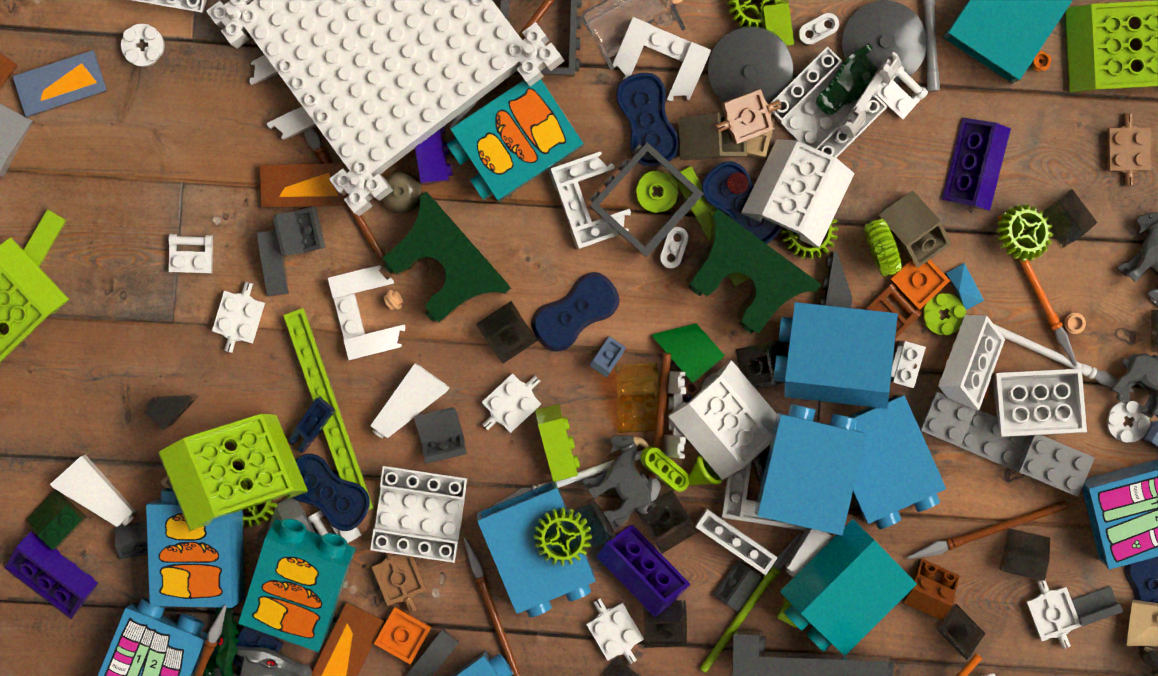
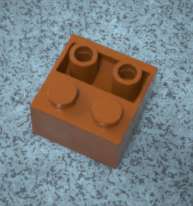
(934, 589)

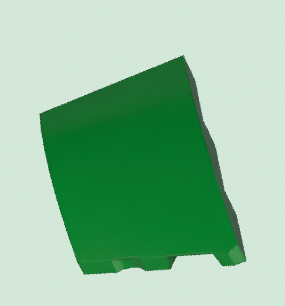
(690, 349)

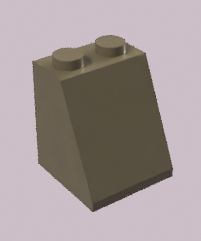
(702, 142)
(915, 228)

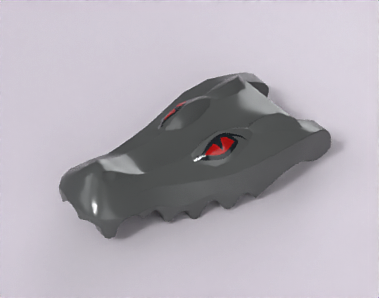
(267, 662)

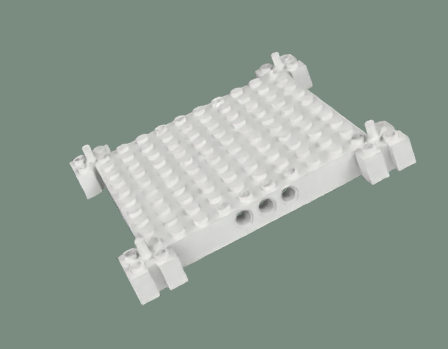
(384, 70)

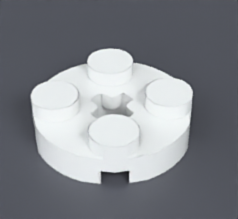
(134, 54)
(1116, 419)

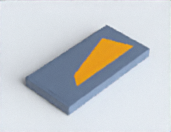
(60, 83)

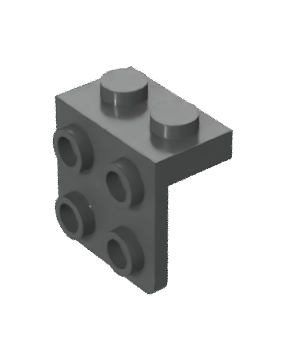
(298, 231)
(441, 435)

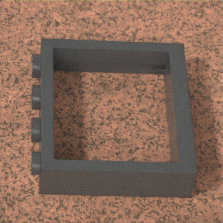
(575, 23)
(613, 181)

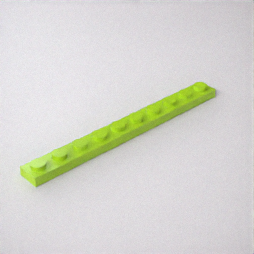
(320, 386)

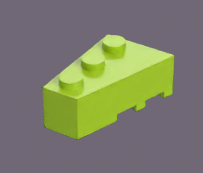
(557, 443)

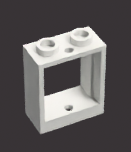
(904, 359)
(806, 549)

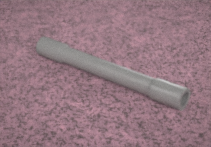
(932, 74)

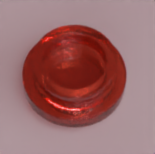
(737, 183)

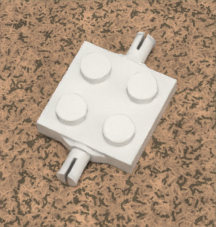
(238, 317)
(511, 402)
(1053, 613)
(614, 631)

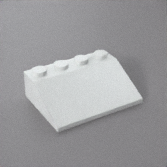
(1040, 402)

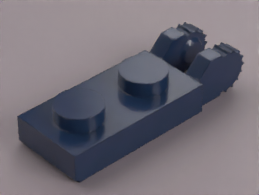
(312, 423)

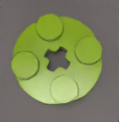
(657, 179)
(932, 316)

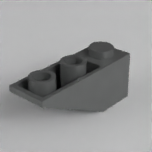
(836, 285)

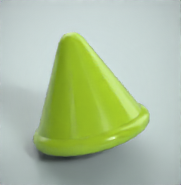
(703, 474)

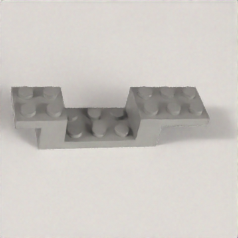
(1029, 455)

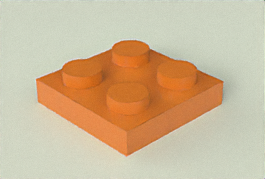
(920, 283)
(402, 635)

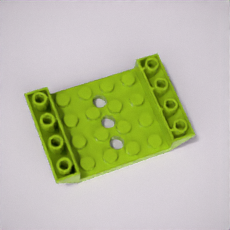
(1101, 48)
(25, 296)
(205, 475)

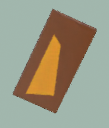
(300, 185)
(348, 643)

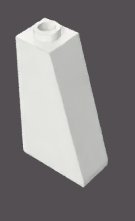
(410, 398)
(91, 489)

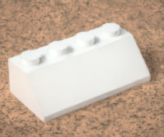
(972, 361)

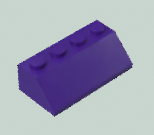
(432, 159)
(976, 163)
(643, 570)
(51, 575)

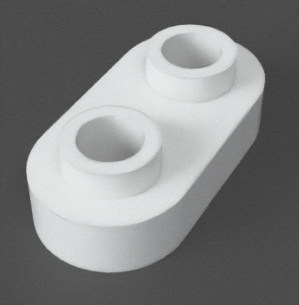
(818, 29)
(673, 247)

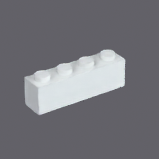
(735, 541)

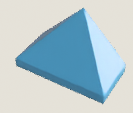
(964, 286)

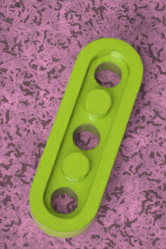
(671, 469)

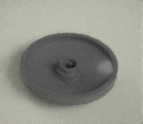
(888, 29)
(750, 61)

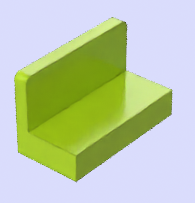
(779, 21)

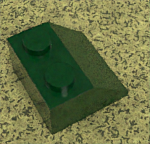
(56, 519)

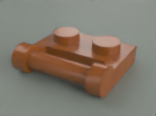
(881, 304)

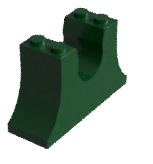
(739, 251)
(465, 267)

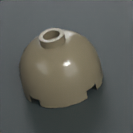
(405, 192)

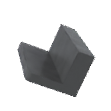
(131, 540)
(738, 586)
(1096, 606)

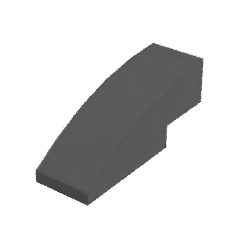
(272, 264)
(434, 655)

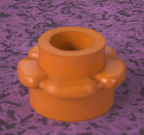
(1044, 65)

